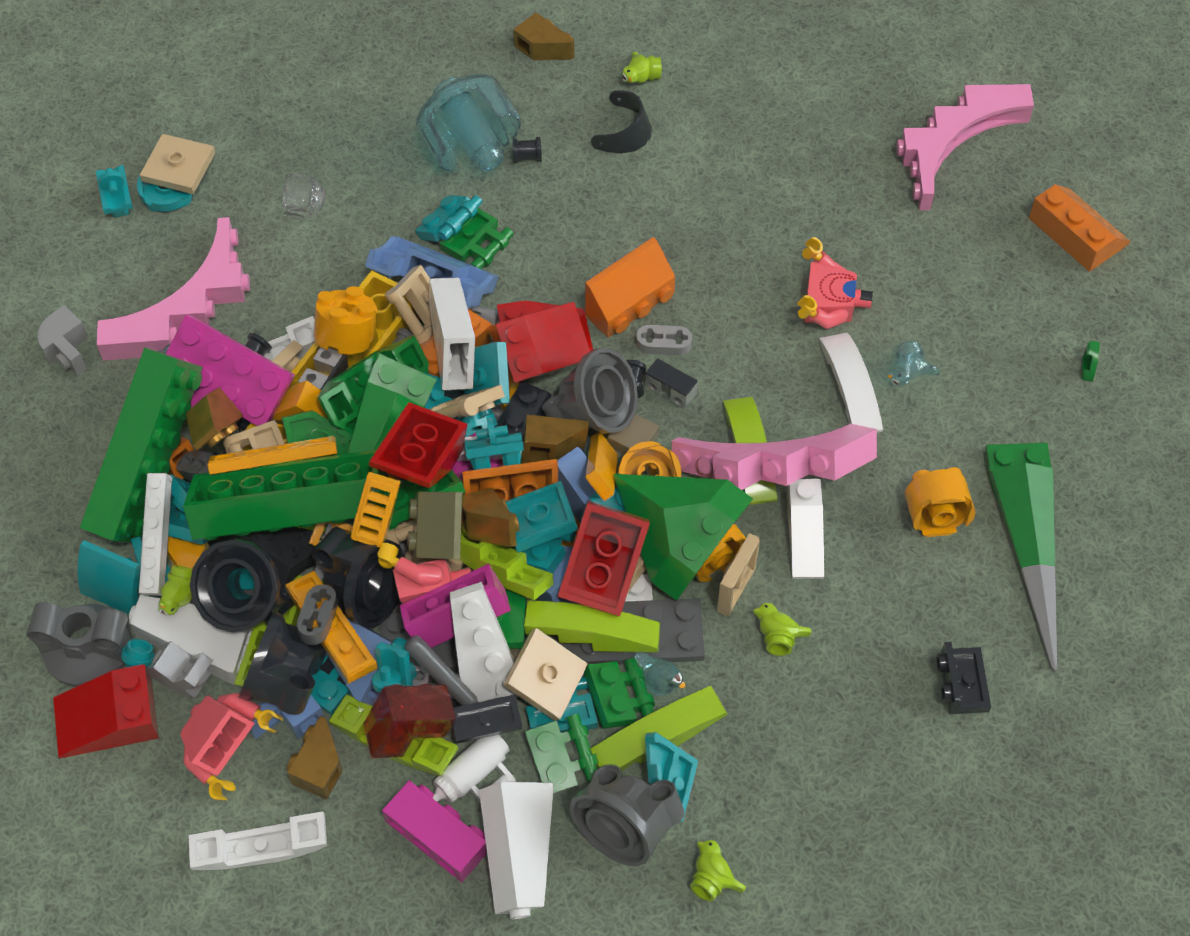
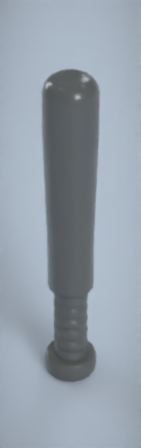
(439, 670)

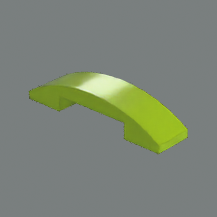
(747, 427)
(423, 754)

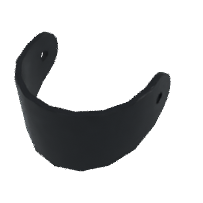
(633, 136)

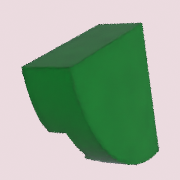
(1090, 361)

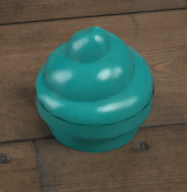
(137, 653)

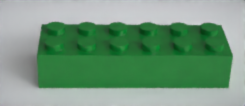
(141, 444)
(278, 495)

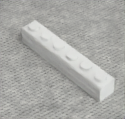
(155, 534)

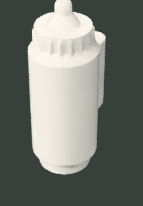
(472, 767)

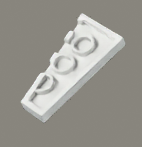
(480, 644)

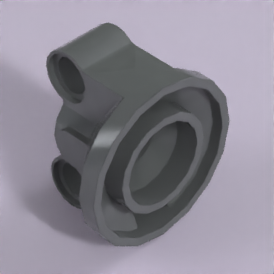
(597, 392)
(84, 657)
(625, 814)

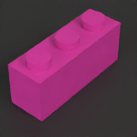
(432, 613)
(436, 830)

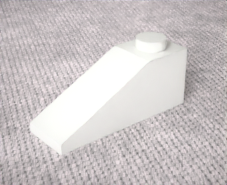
(806, 528)

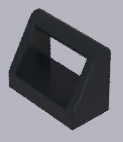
(486, 719)

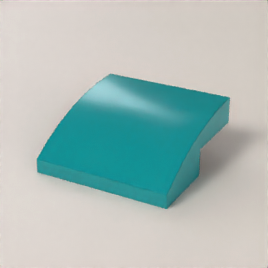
(108, 577)

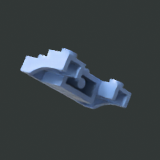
(401, 255)

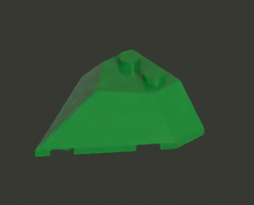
(344, 393)
(685, 522)

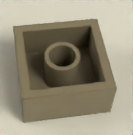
(638, 431)

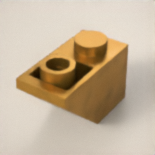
(543, 40)
(212, 419)
(552, 437)
(488, 518)
(317, 763)

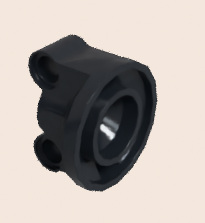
(361, 584)
(218, 591)
(283, 668)

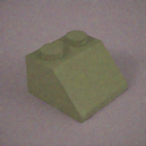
(435, 525)

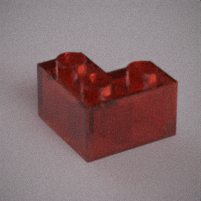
(405, 715)

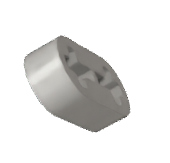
(664, 340)

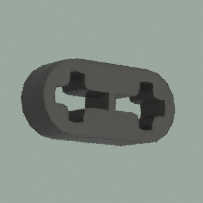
(193, 463)
(323, 615)

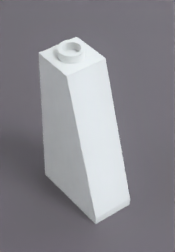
(452, 333)
(191, 634)
(517, 844)

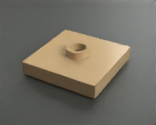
(177, 163)
(738, 575)
(545, 674)

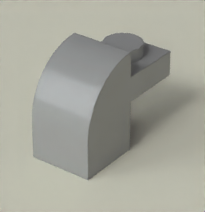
(59, 337)
(180, 670)

